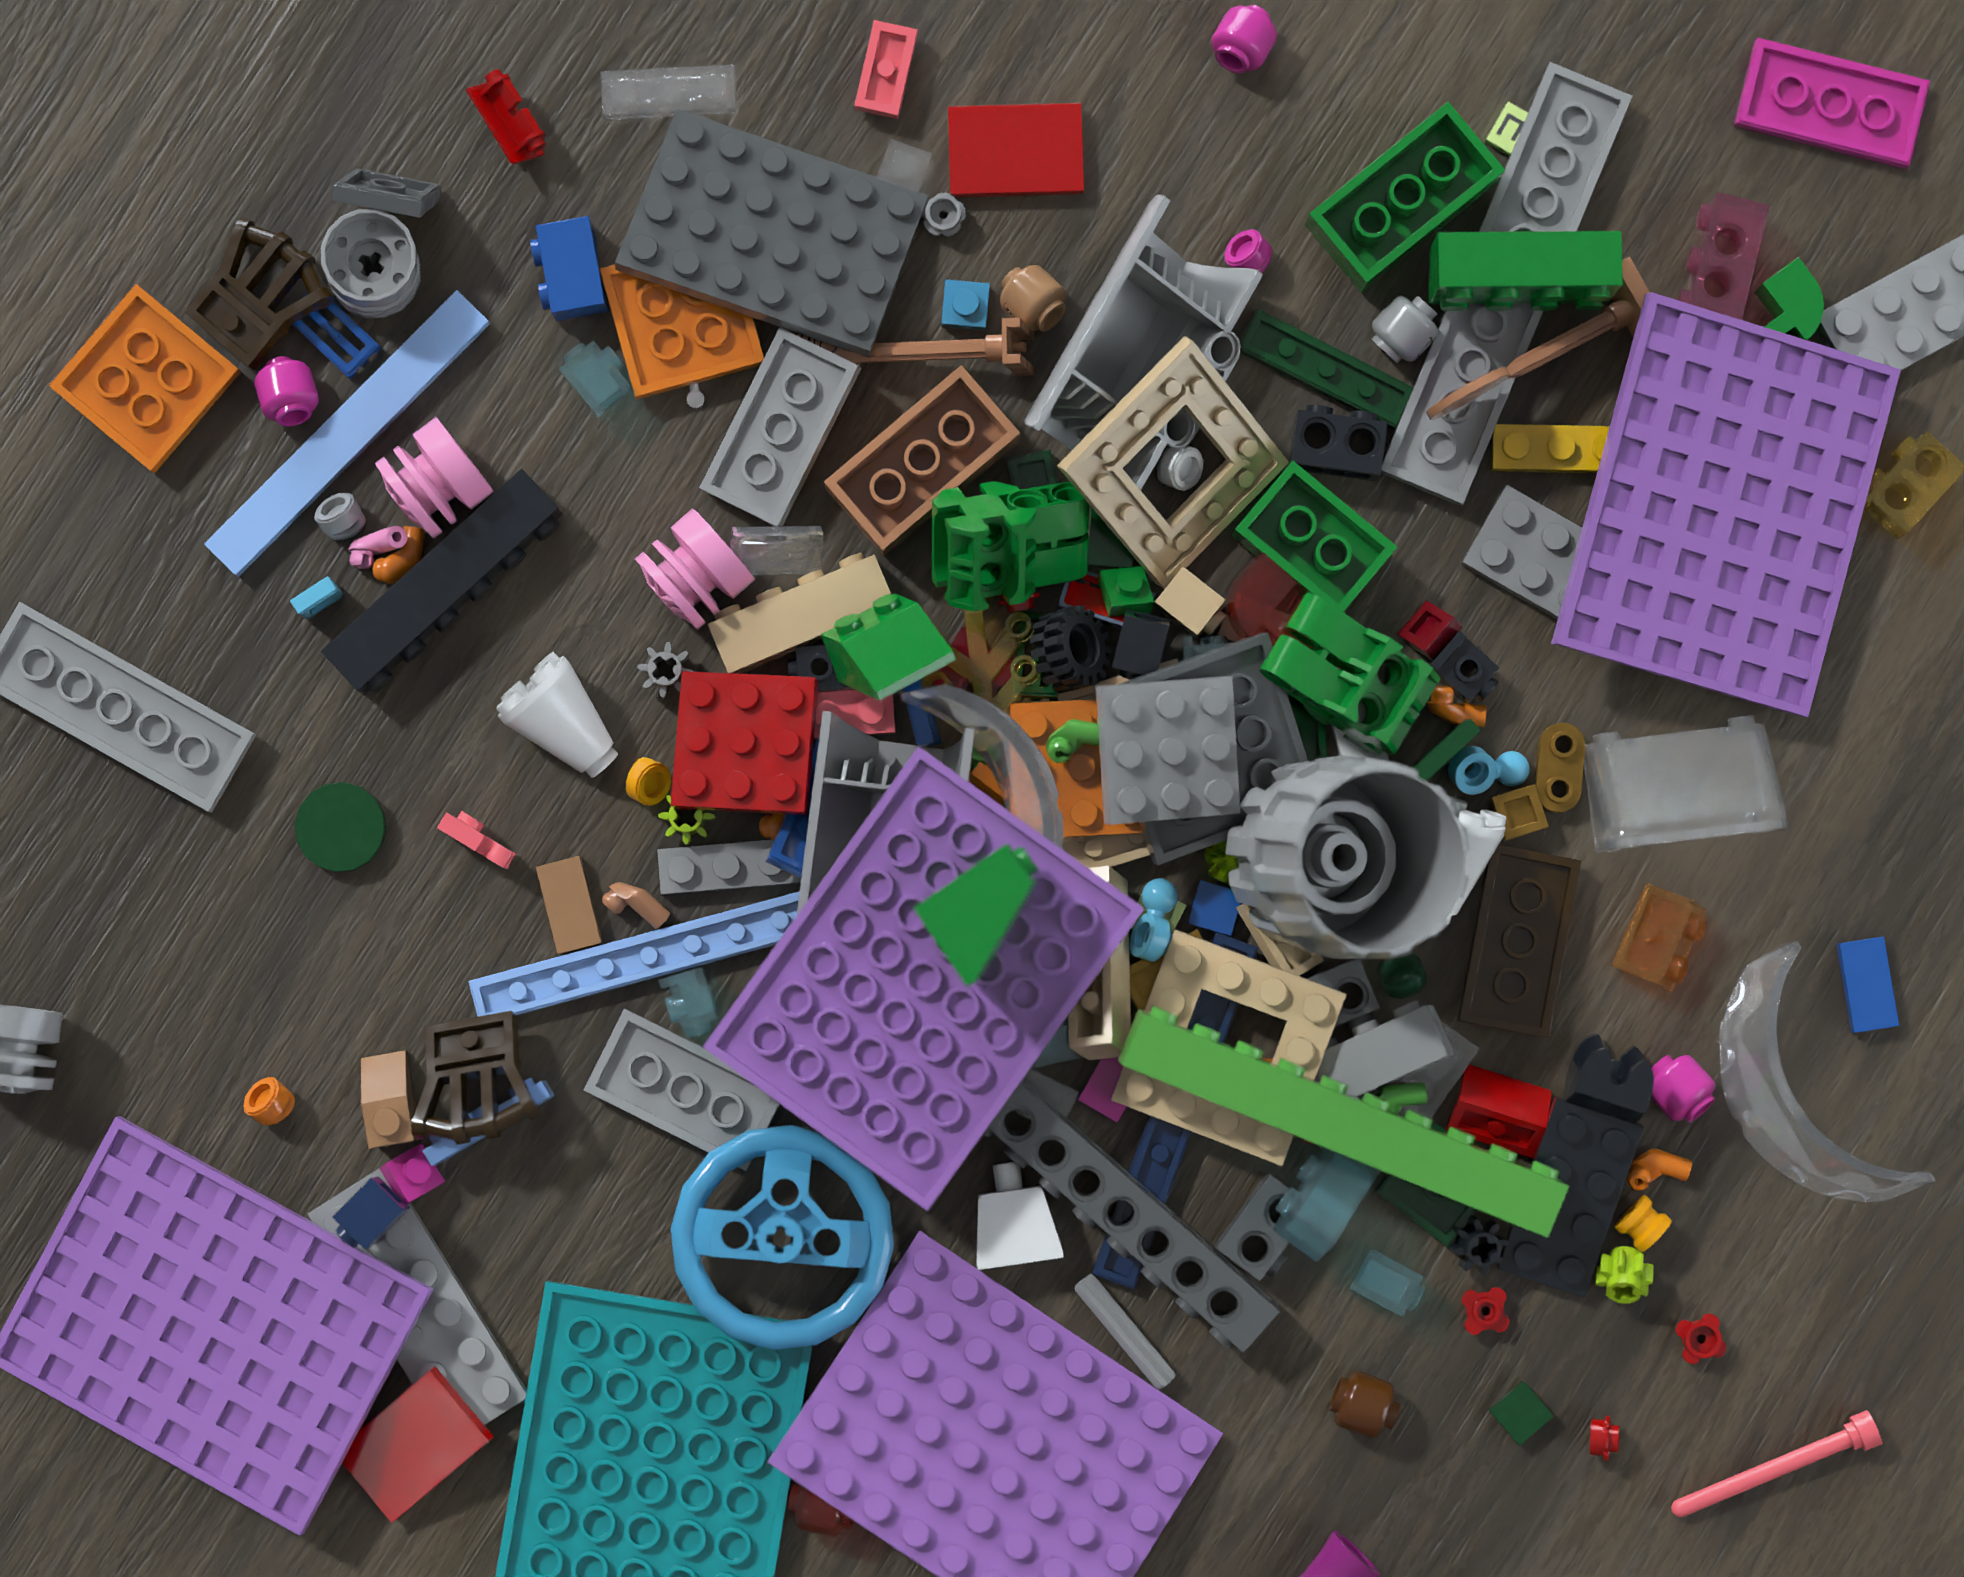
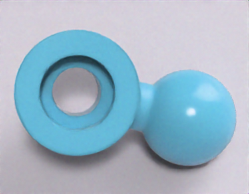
(1509, 769)
(1152, 932)

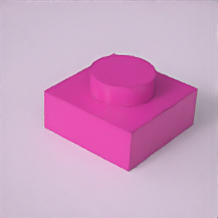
(411, 1174)

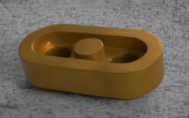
(1560, 767)

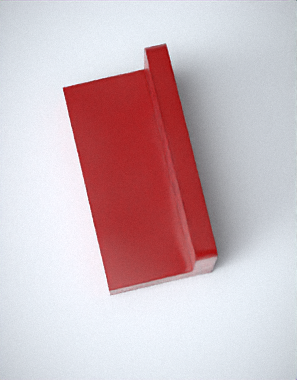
(1501, 1110)

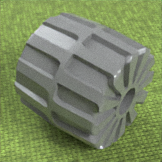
(1391, 866)

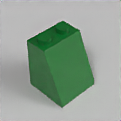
(979, 909)

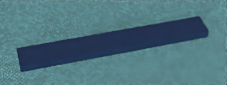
(1165, 1143)

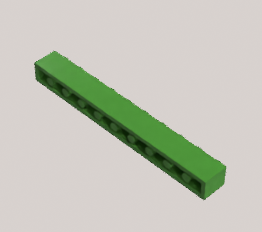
(1343, 1122)

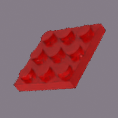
(744, 742)

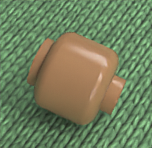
(1033, 297)

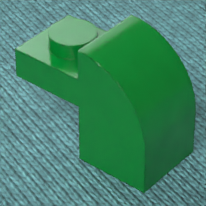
(1793, 300)

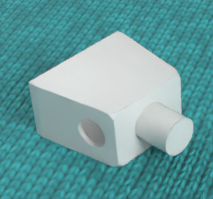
(1014, 1222)

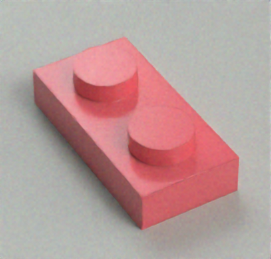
(886, 69)
(858, 710)

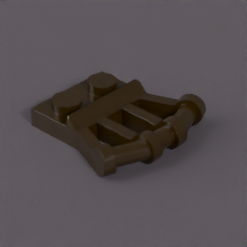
(236, 314)
(466, 1052)

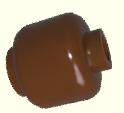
(1364, 1404)

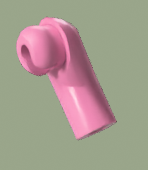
(376, 543)

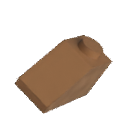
(387, 1099)

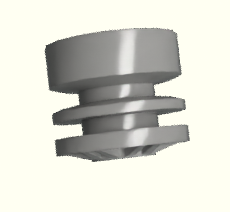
(364, 239)
(19, 1035)

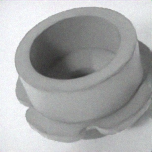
(946, 203)

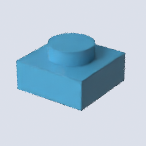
(965, 305)

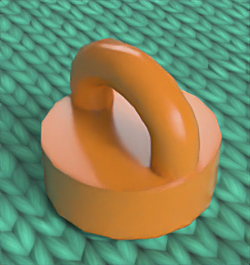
(268, 1102)

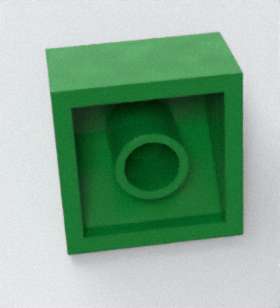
(886, 647)

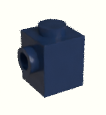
(369, 1214)

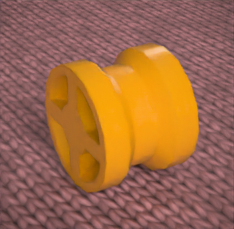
(1642, 1223)

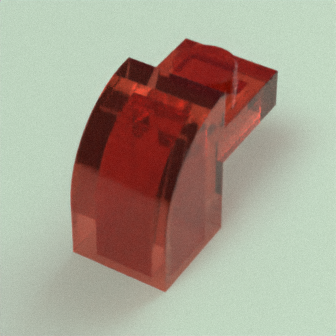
(1256, 595)

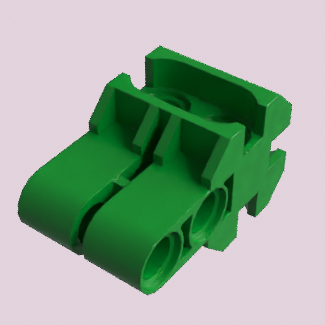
(1028, 541)
(1337, 666)

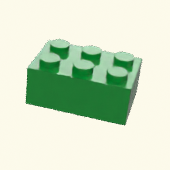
(1314, 538)

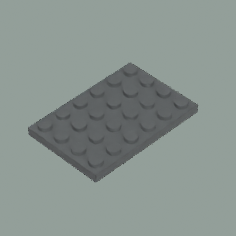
(771, 232)

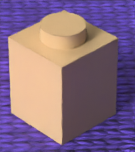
(1191, 604)

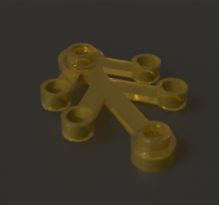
(984, 667)

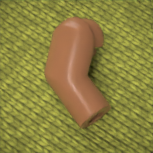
(638, 900)

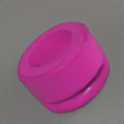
(1248, 250)

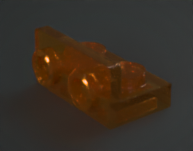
(1660, 937)

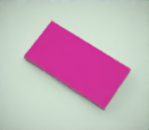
(1831, 103)

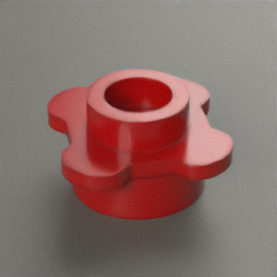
(1476, 1301)
(1712, 1344)

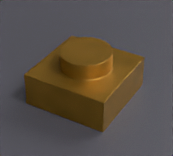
(1522, 811)

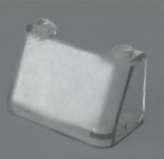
(1682, 786)

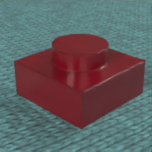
(1429, 630)

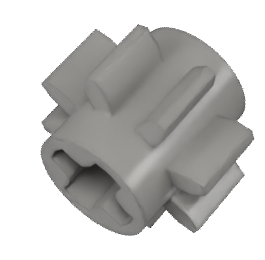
(654, 671)

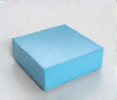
(317, 598)

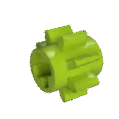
(685, 829)
(1624, 1274)

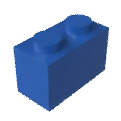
(570, 268)

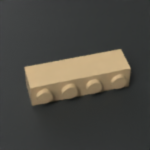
(796, 616)
(1102, 1015)

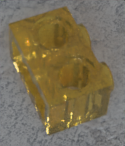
(1917, 490)

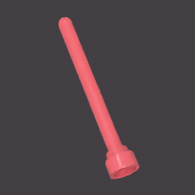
(1858, 1433)

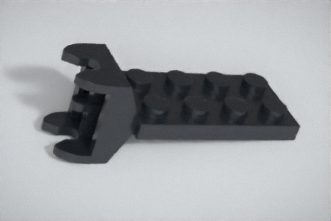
(1592, 1145)

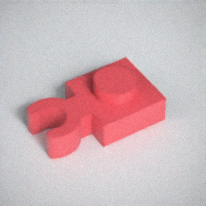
(468, 832)

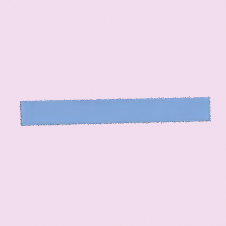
(347, 433)
(635, 958)

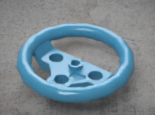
(787, 1156)

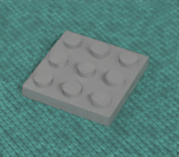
(1168, 750)

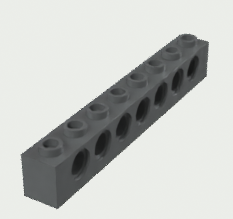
(1253, 1307)

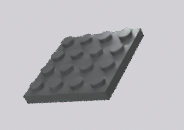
(1264, 740)

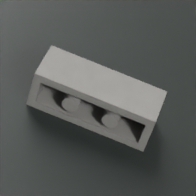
(1387, 1051)

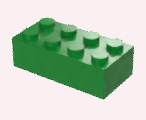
(1404, 197)
(1524, 269)

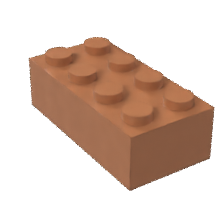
(930, 448)

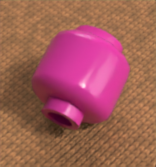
(1243, 38)
(286, 391)
(1682, 1088)

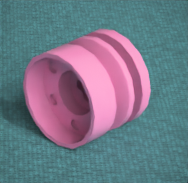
(433, 478)
(694, 569)

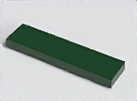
(1325, 368)

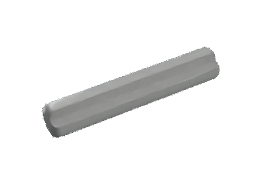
(1124, 1331)

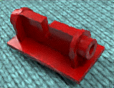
(513, 129)

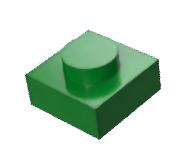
(1125, 590)

